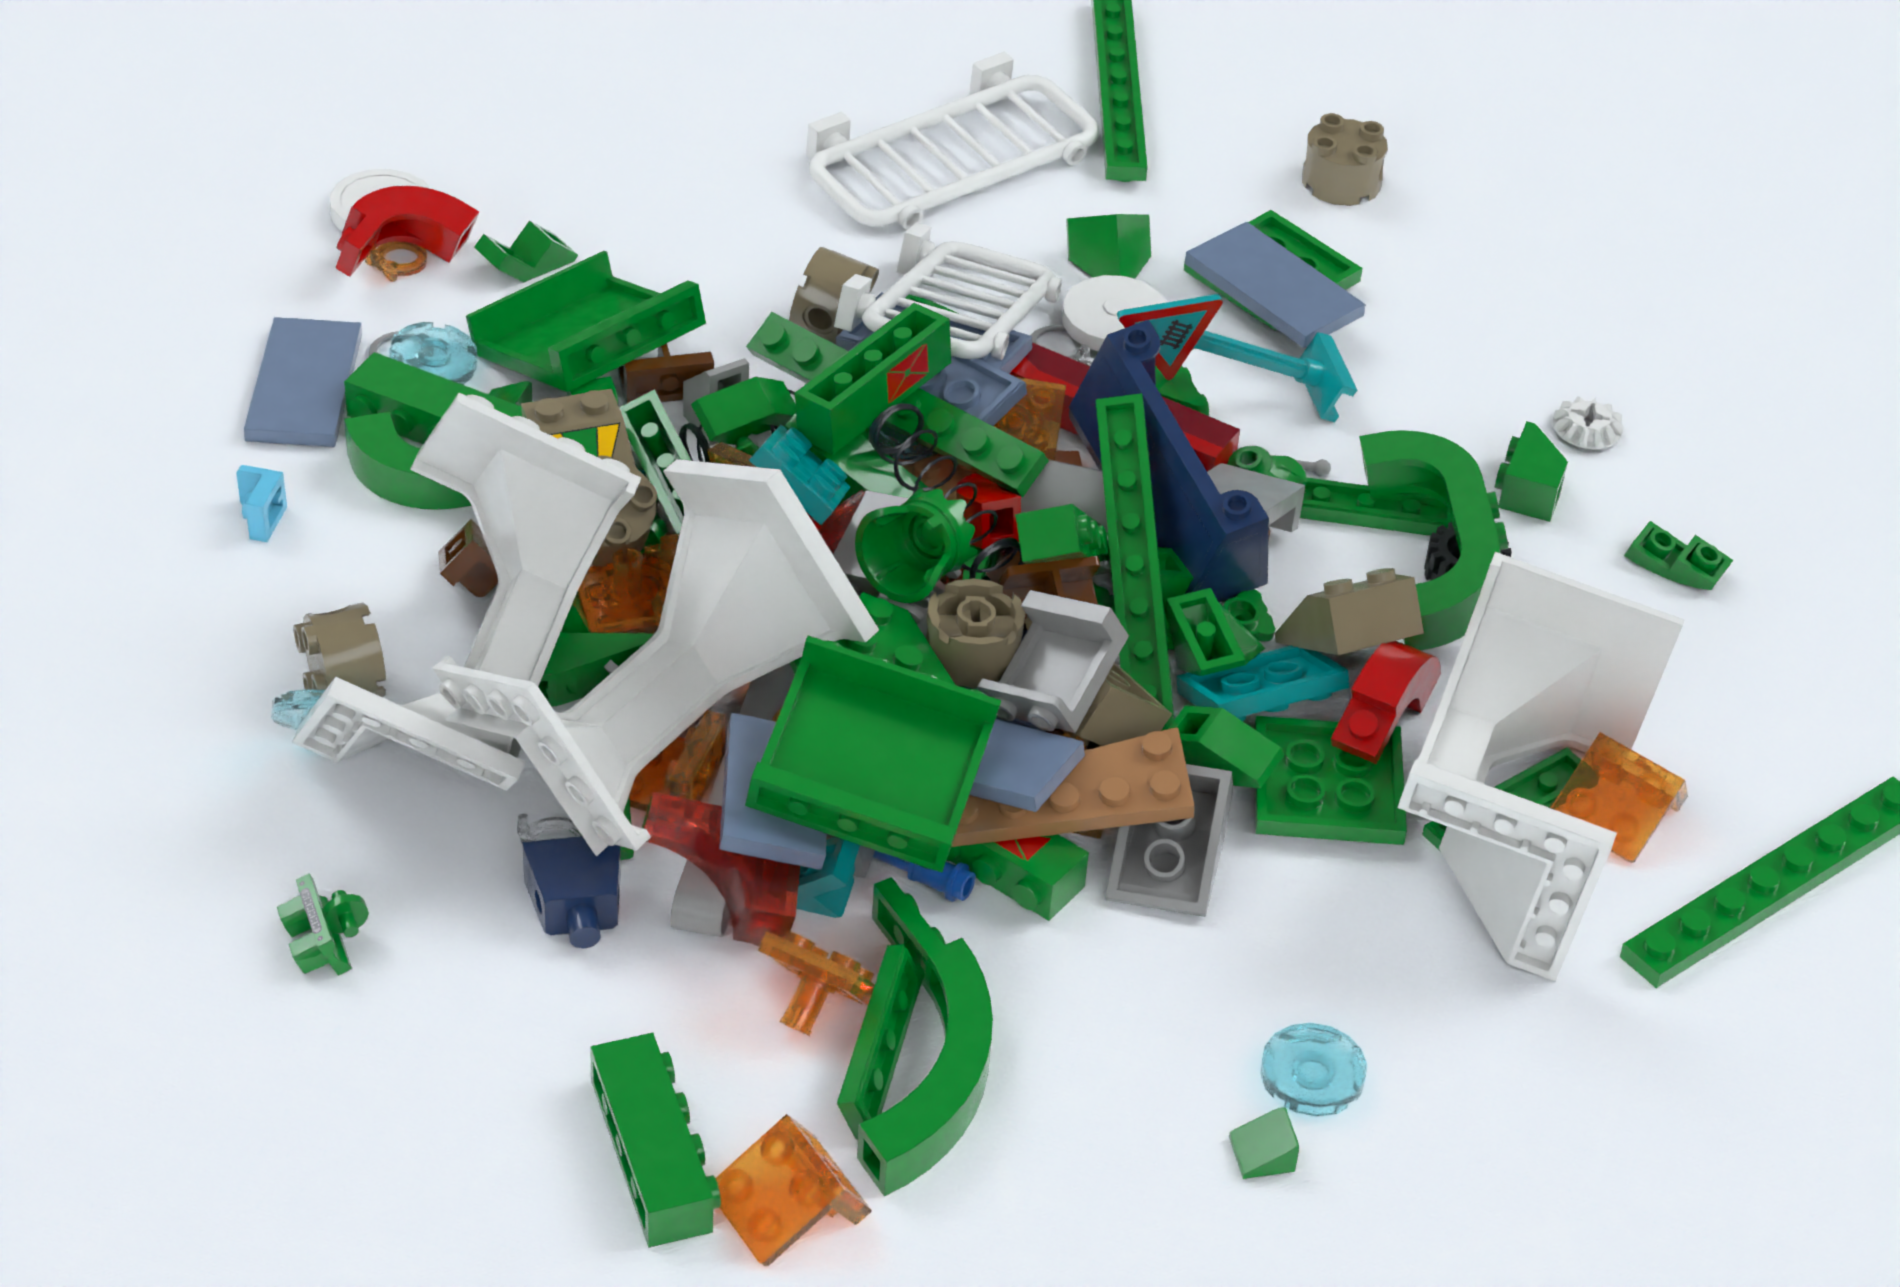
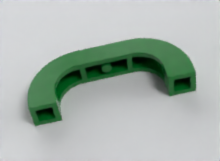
(384, 460)
(1442, 469)

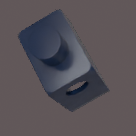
(573, 887)

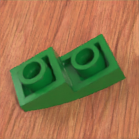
(1665, 555)

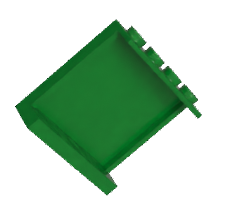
(582, 323)
(874, 753)

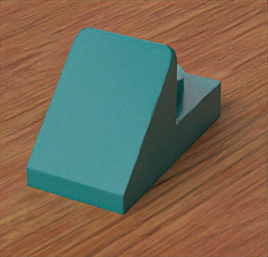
(829, 889)

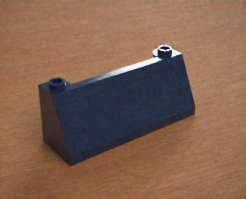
(1212, 533)

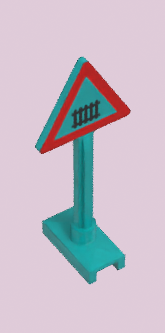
(1183, 327)

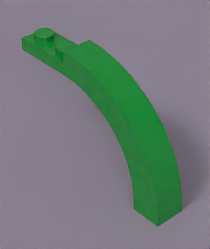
(936, 1114)

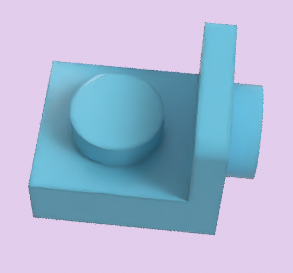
(262, 500)

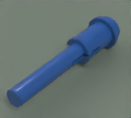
(954, 881)

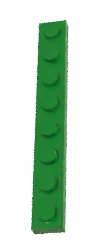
(1119, 91)
(960, 434)
(1134, 544)
(1765, 886)

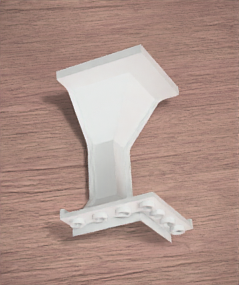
(543, 521)
(736, 606)
(1534, 673)

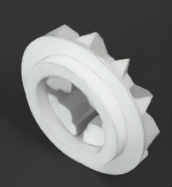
(1602, 433)

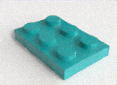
(814, 482)
(1266, 682)

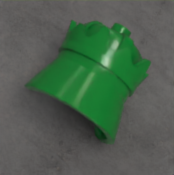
(913, 544)

